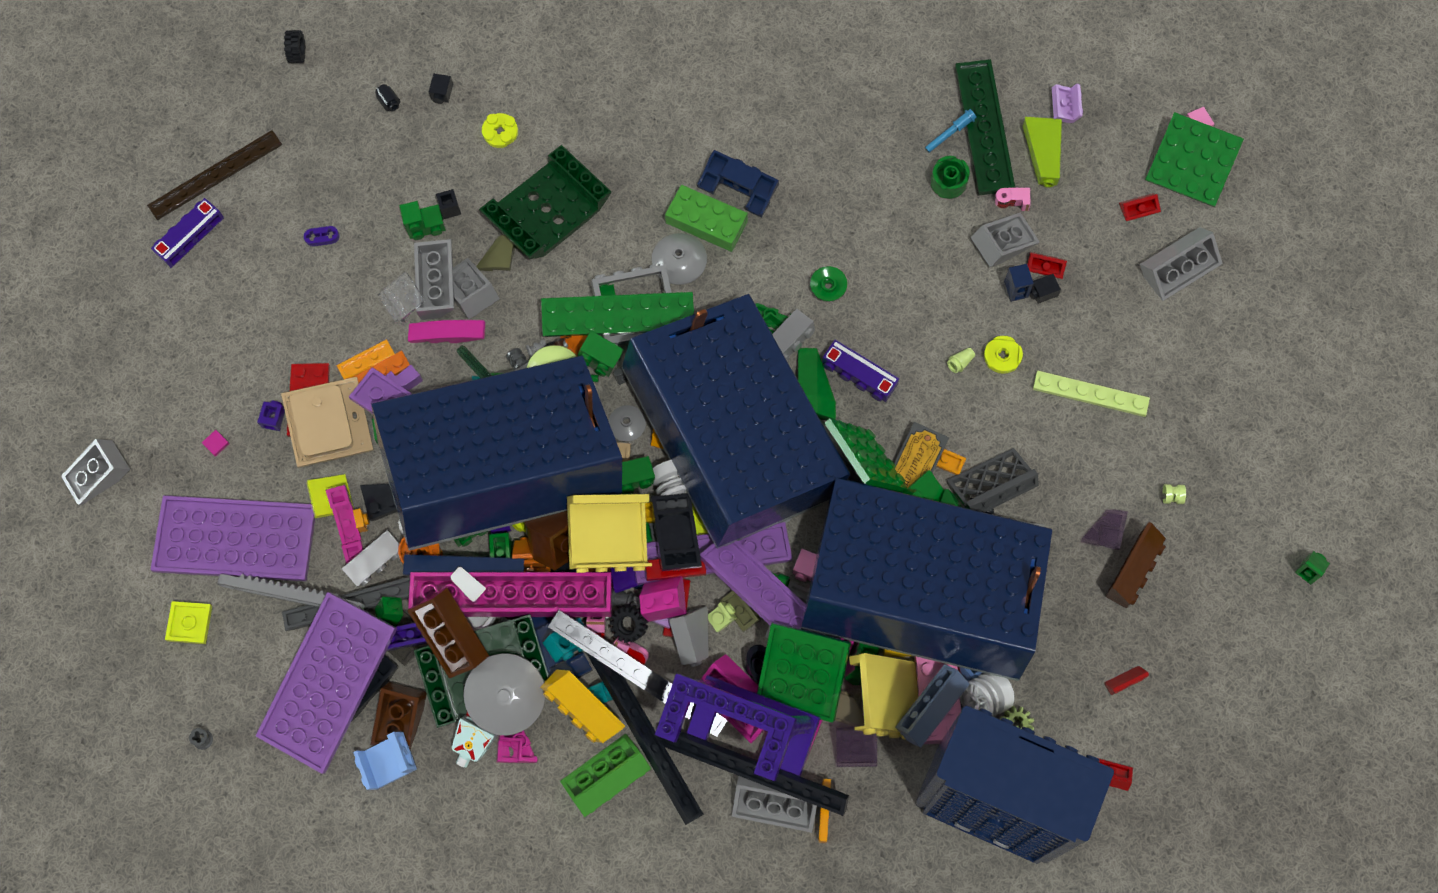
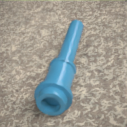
(958, 124)

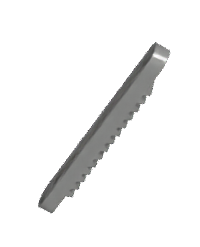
(277, 590)

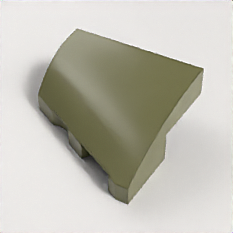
(498, 256)

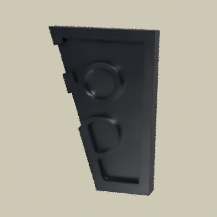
(378, 501)

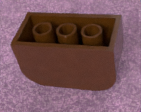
(549, 539)

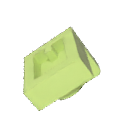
(722, 616)

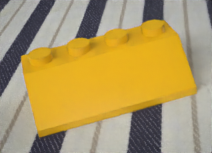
(581, 706)

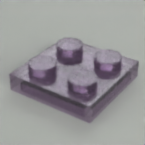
(855, 748)

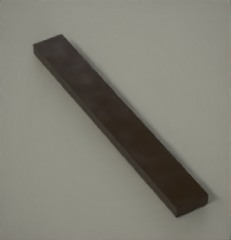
(214, 175)

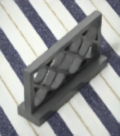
(1000, 492)

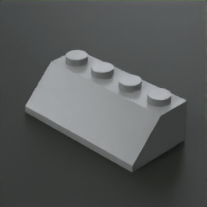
(1182, 263)
(434, 278)
(771, 807)

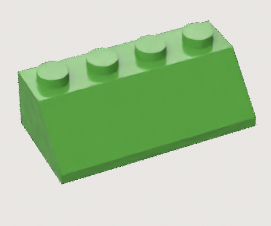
(605, 775)

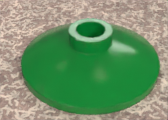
(831, 276)

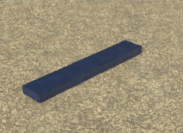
(430, 563)

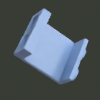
(385, 761)

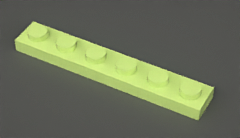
(1091, 393)

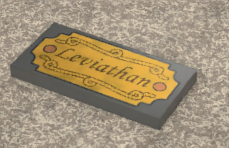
(919, 452)

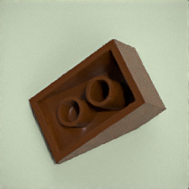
(398, 711)

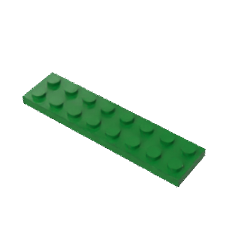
(613, 313)

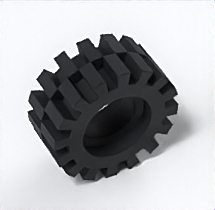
(294, 46)
(621, 631)

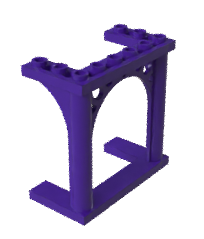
(786, 725)

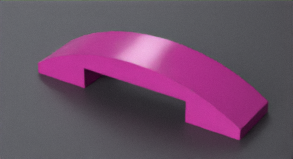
(344, 517)

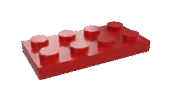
(307, 376)

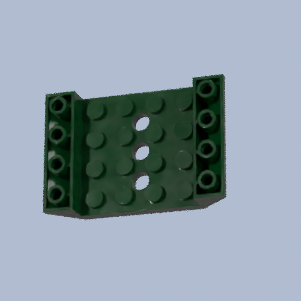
(561, 185)
(447, 695)

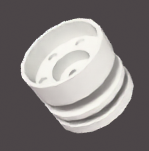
(667, 479)
(989, 693)

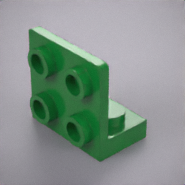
(926, 487)

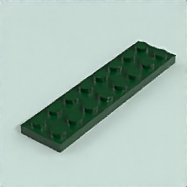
(987, 132)

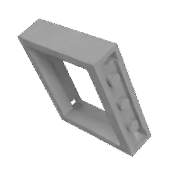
(618, 276)

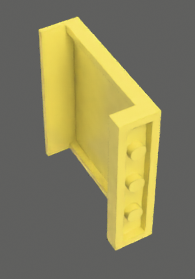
(607, 532)
(887, 692)

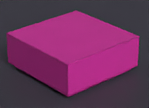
(215, 443)

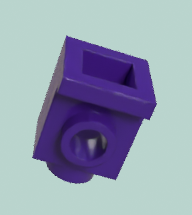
(269, 409)

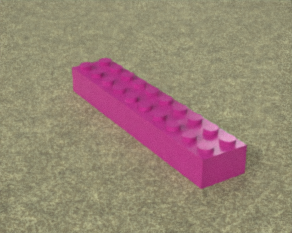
(523, 593)

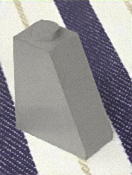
(691, 635)

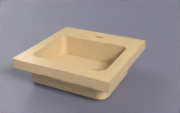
(324, 423)

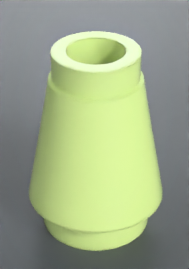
(960, 360)

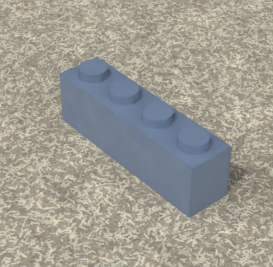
(932, 705)

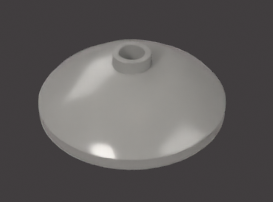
(681, 268)

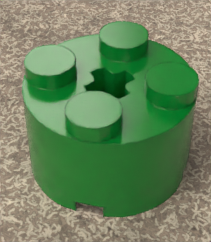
(950, 177)

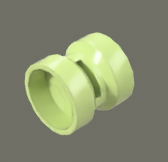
(1174, 494)

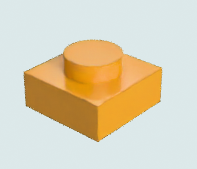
(361, 520)

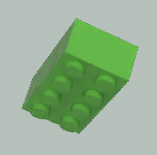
(706, 218)

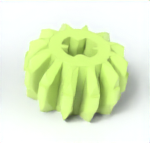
(1019, 716)

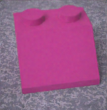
(663, 599)

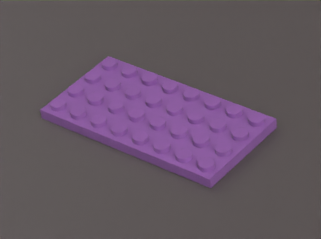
(233, 538)
(326, 682)

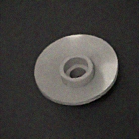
(628, 431)

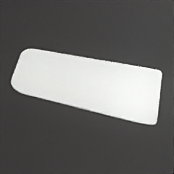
(467, 584)

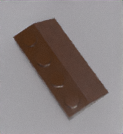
(1136, 566)
(448, 633)

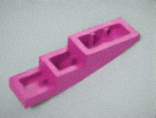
(446, 330)

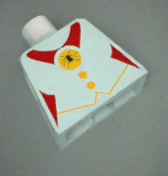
(471, 741)

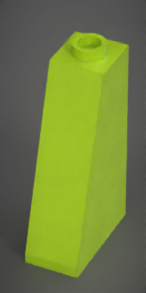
(1044, 145)

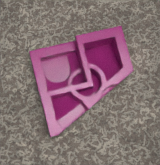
(521, 749)

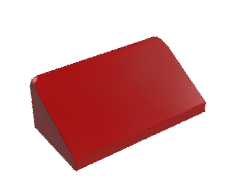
(1140, 206)
(1046, 265)
(1126, 680)
(1122, 775)

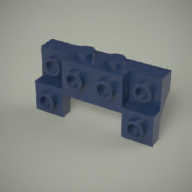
(741, 178)
(576, 665)

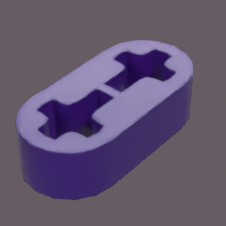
(322, 232)

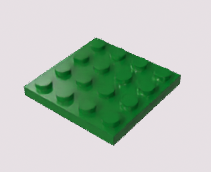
(1194, 159)
(866, 456)
(804, 670)

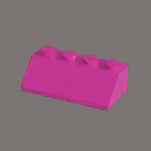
(730, 672)

